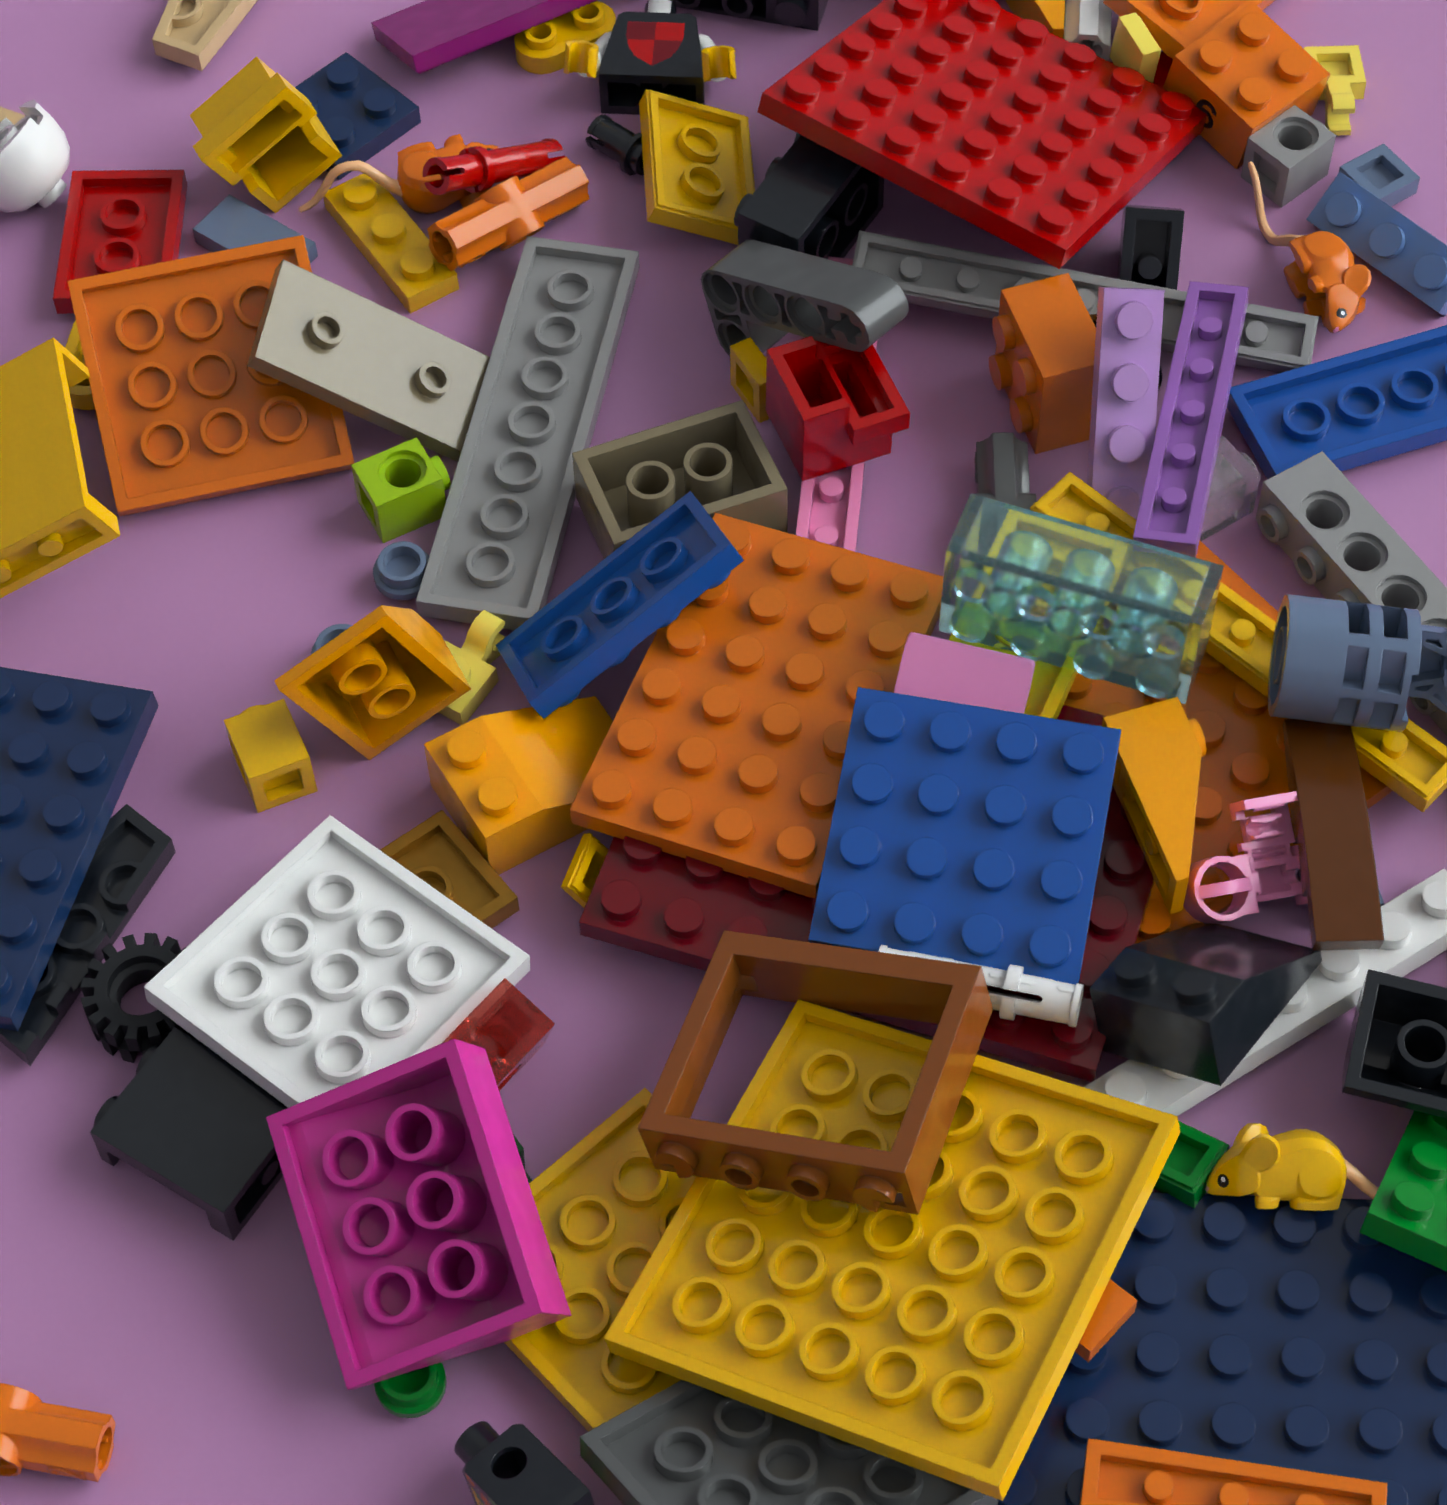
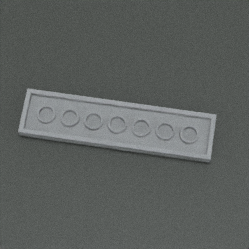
(531, 414)

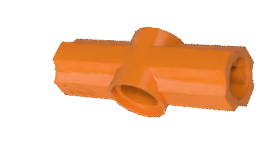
(508, 213)
(52, 1437)

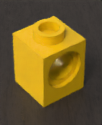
(270, 755)

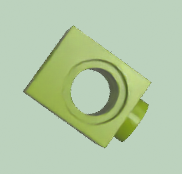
(401, 489)

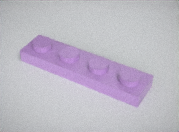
(1124, 393)

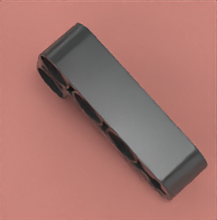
(780, 291)

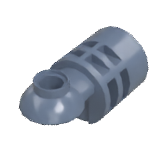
(1353, 663)

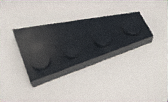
(115, 885)

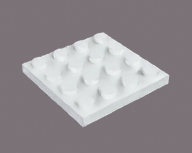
(332, 969)

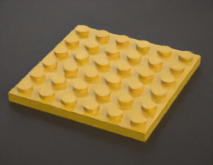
(890, 1324)

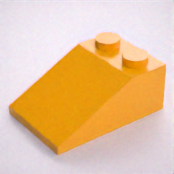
(377, 679)
(516, 777)

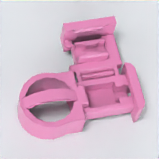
(1258, 875)

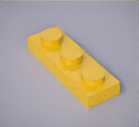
(390, 242)

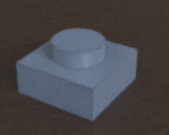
(1383, 175)

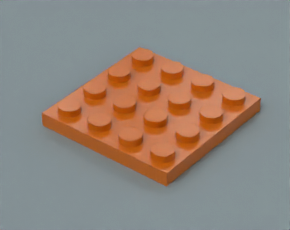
(175, 384)

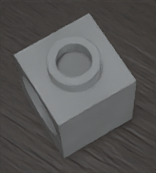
(1289, 155)

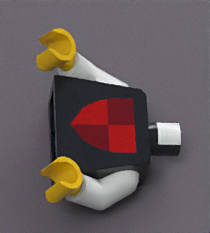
(650, 52)

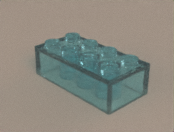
(1078, 598)

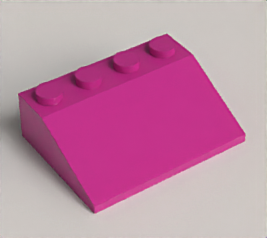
(417, 1214)

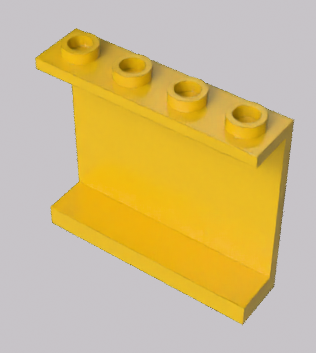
(43, 484)

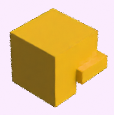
(264, 135)

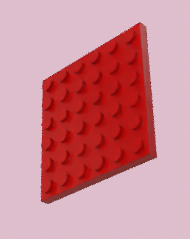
(987, 119)

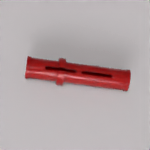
(480, 168)

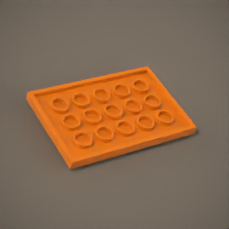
(750, 704)

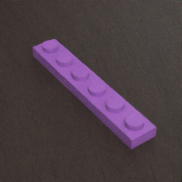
(1192, 418)

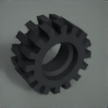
(110, 983)

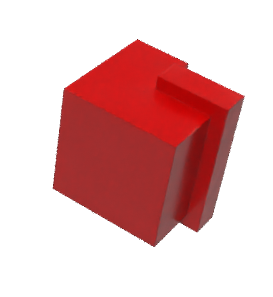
(831, 405)

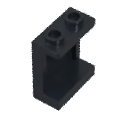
(195, 1130)

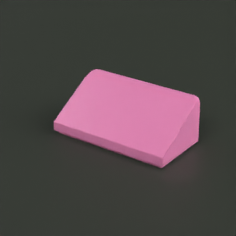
(964, 674)

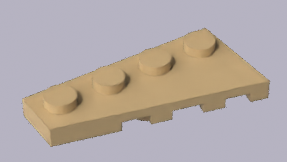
(196, 29)

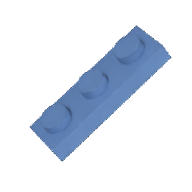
(1385, 240)

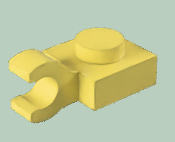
(1344, 84)
(474, 662)

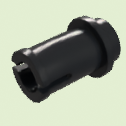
(617, 144)

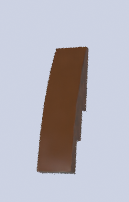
(1333, 836)

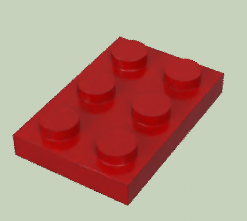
(118, 224)

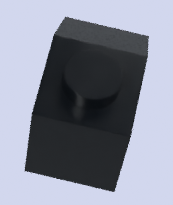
(1151, 245)

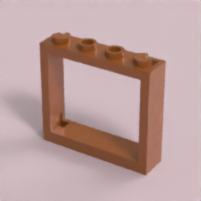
(837, 979)

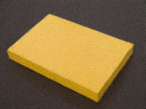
(694, 165)

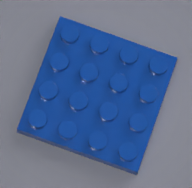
(966, 834)

